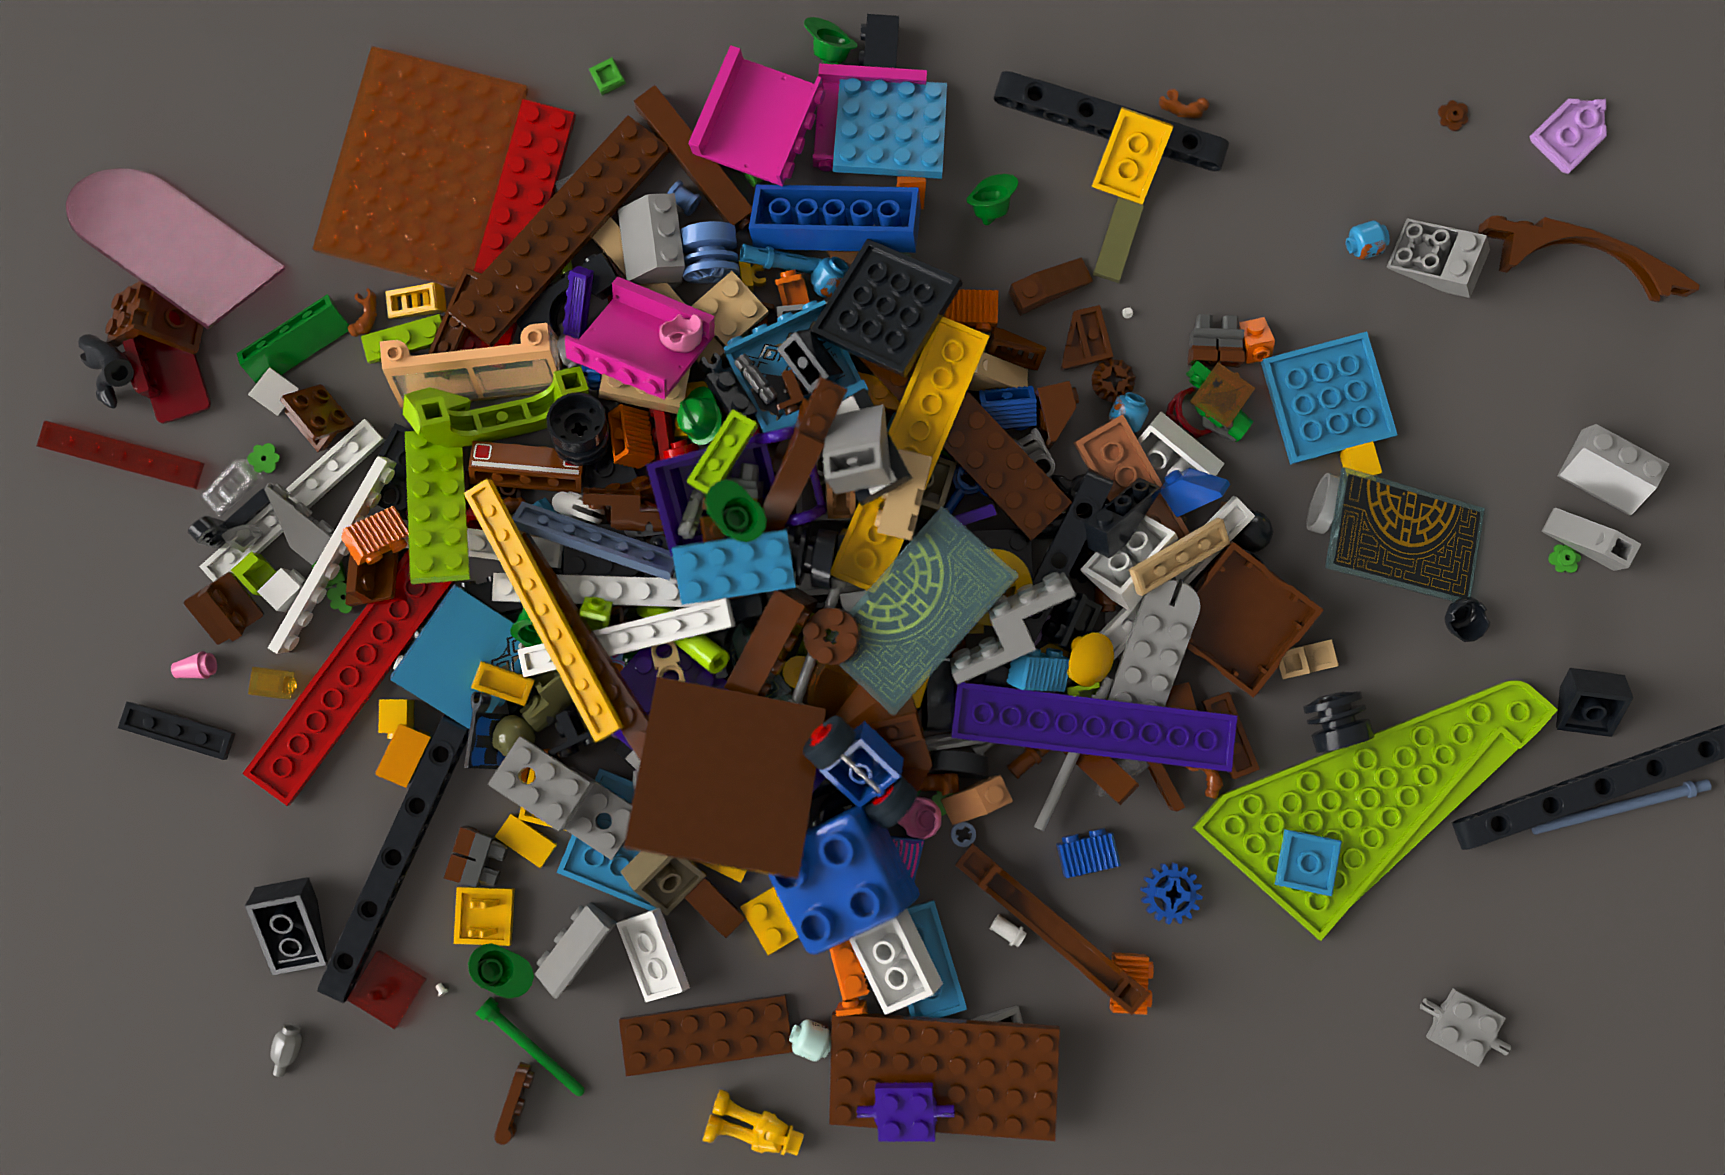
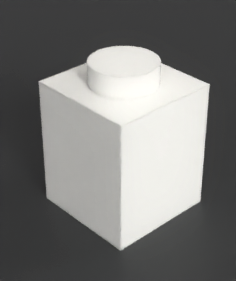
(282, 589)

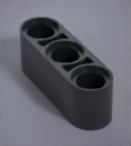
(939, 699)

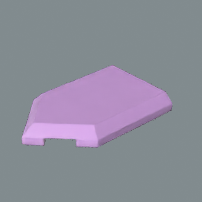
(1571, 132)

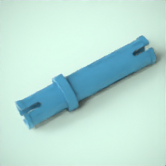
(772, 258)

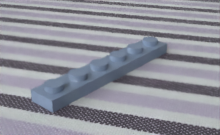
(594, 540)

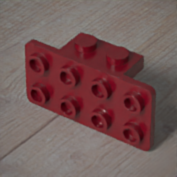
(167, 377)

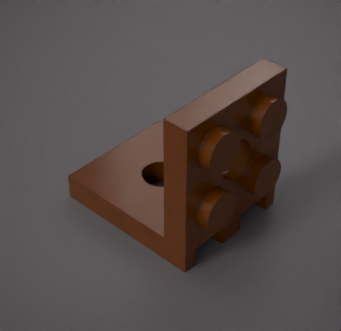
(146, 313)

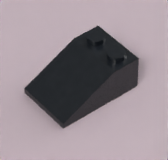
(288, 925)

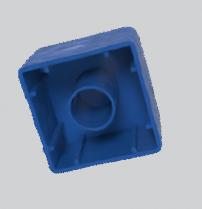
(845, 882)

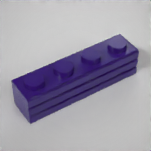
(578, 301)

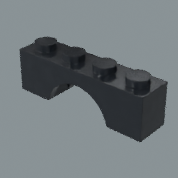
(548, 303)

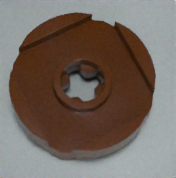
(816, 631)

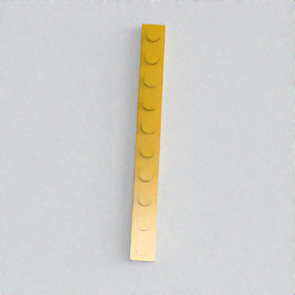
(543, 610)

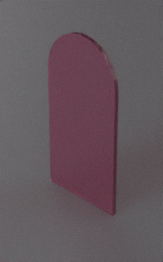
(168, 243)

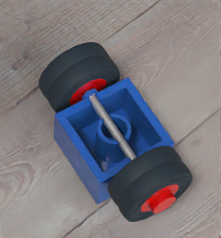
(862, 769)

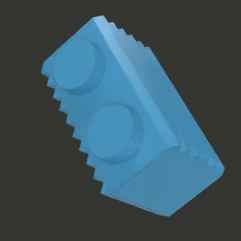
(1040, 671)

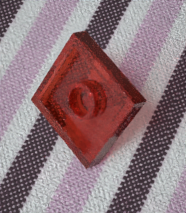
(386, 989)

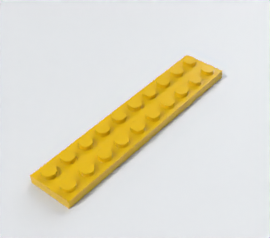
(920, 428)

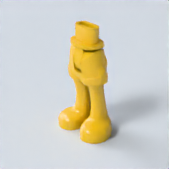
(768, 1131)

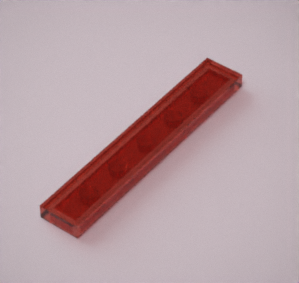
(120, 454)

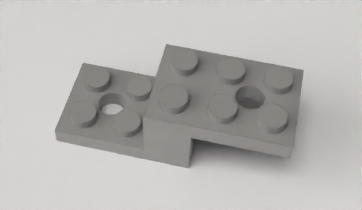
(1008, 620)
(563, 797)

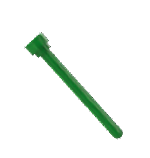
(491, 1012)

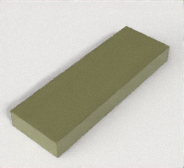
(1118, 240)

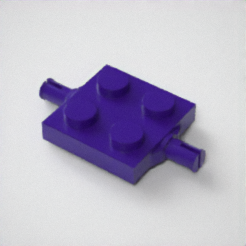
(905, 1112)

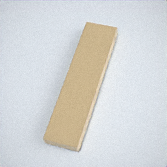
(1179, 556)

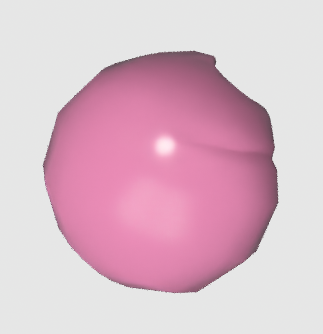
(681, 333)
(922, 819)

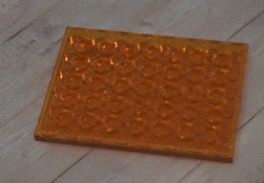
(419, 167)

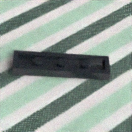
(176, 730)

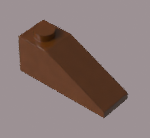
(1049, 285)

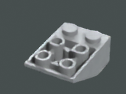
(1440, 256)
(857, 450)

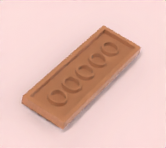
(1118, 455)

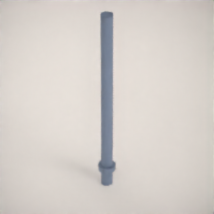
(1688, 789)

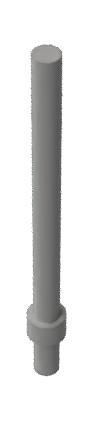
(1066, 769)

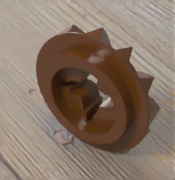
(1105, 389)

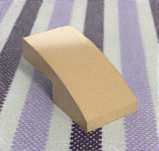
(1308, 659)

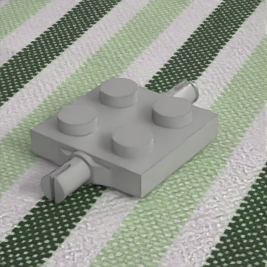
(1465, 1027)

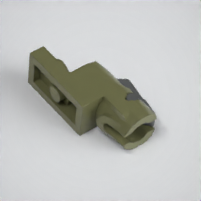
(550, 701)

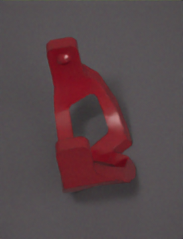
(1195, 433)

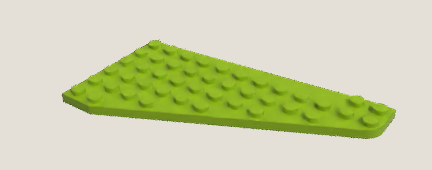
(1372, 796)

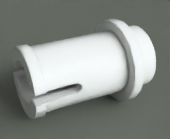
(1008, 930)

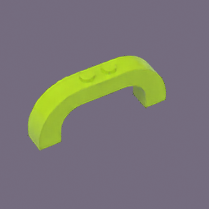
(495, 421)

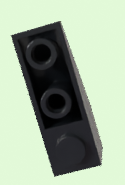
(1118, 520)

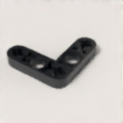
(209, 529)

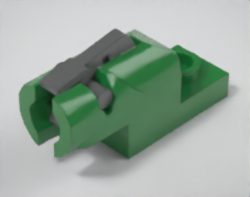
(1240, 423)

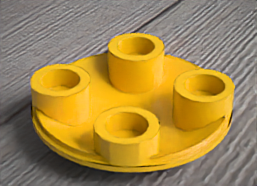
(1090, 659)

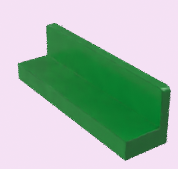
(294, 339)

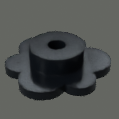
(1080, 561)

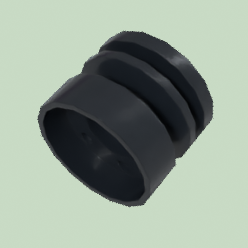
(578, 416)
(813, 556)
(1338, 721)

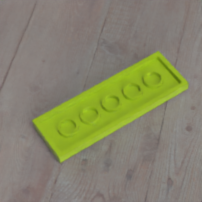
(436, 511)

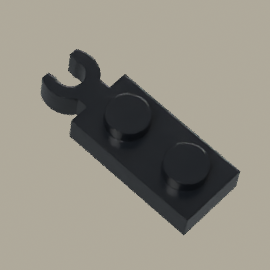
(726, 387)

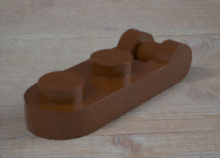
(514, 1103)

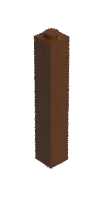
(703, 172)

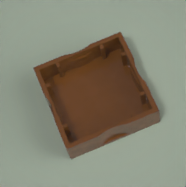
(1247, 618)

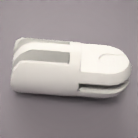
(572, 505)

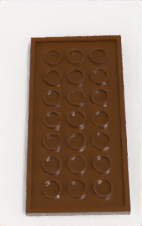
(991, 1071)

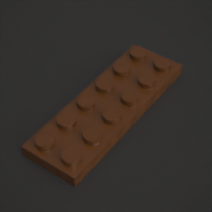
(705, 1035)

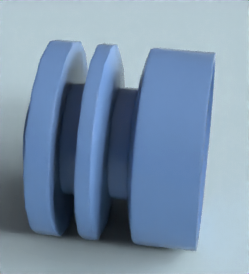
(709, 251)

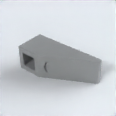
(301, 530)
(1592, 539)

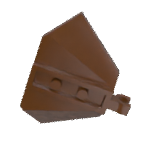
(900, 731)

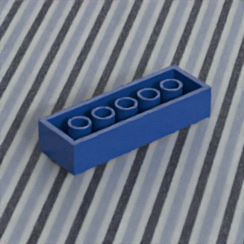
(835, 217)

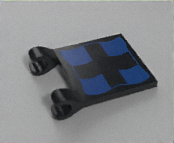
(480, 749)

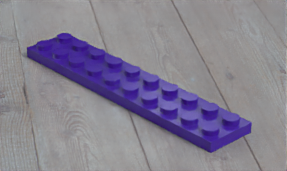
(1094, 726)

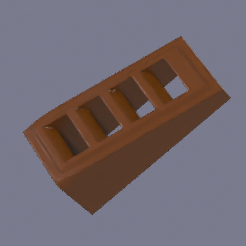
(1007, 339)

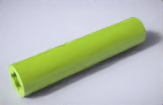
(698, 647)

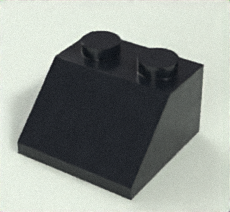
(1592, 702)

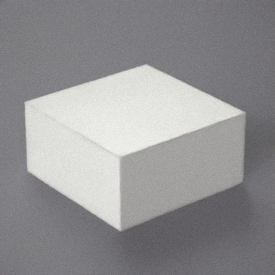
(271, 389)

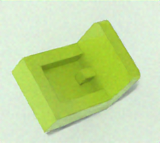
(596, 612)

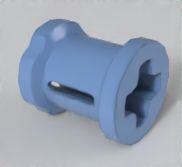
(684, 198)

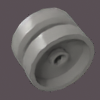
(1323, 505)

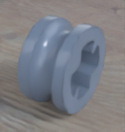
(966, 842)

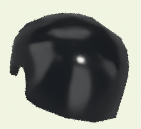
(1255, 534)
(1467, 619)

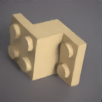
(734, 309)

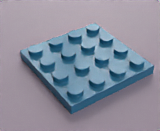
(890, 128)
(1328, 397)
(593, 868)

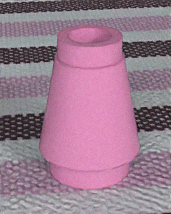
(196, 666)

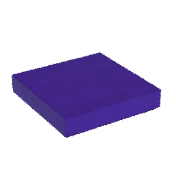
(976, 514)

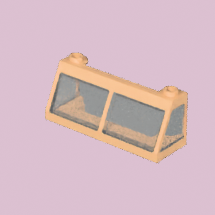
(477, 372)

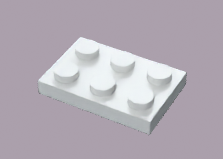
(653, 955)

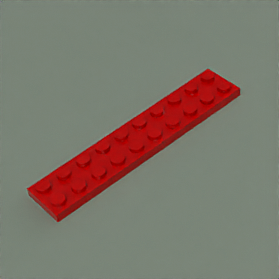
(524, 185)
(343, 686)

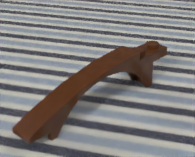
(1524, 238)
(803, 451)
(1052, 929)

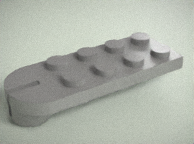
(1156, 645)

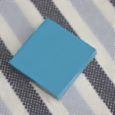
(1308, 862)

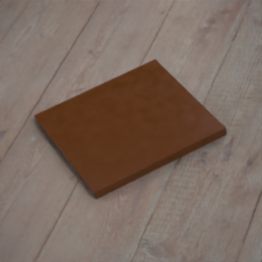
(724, 779)

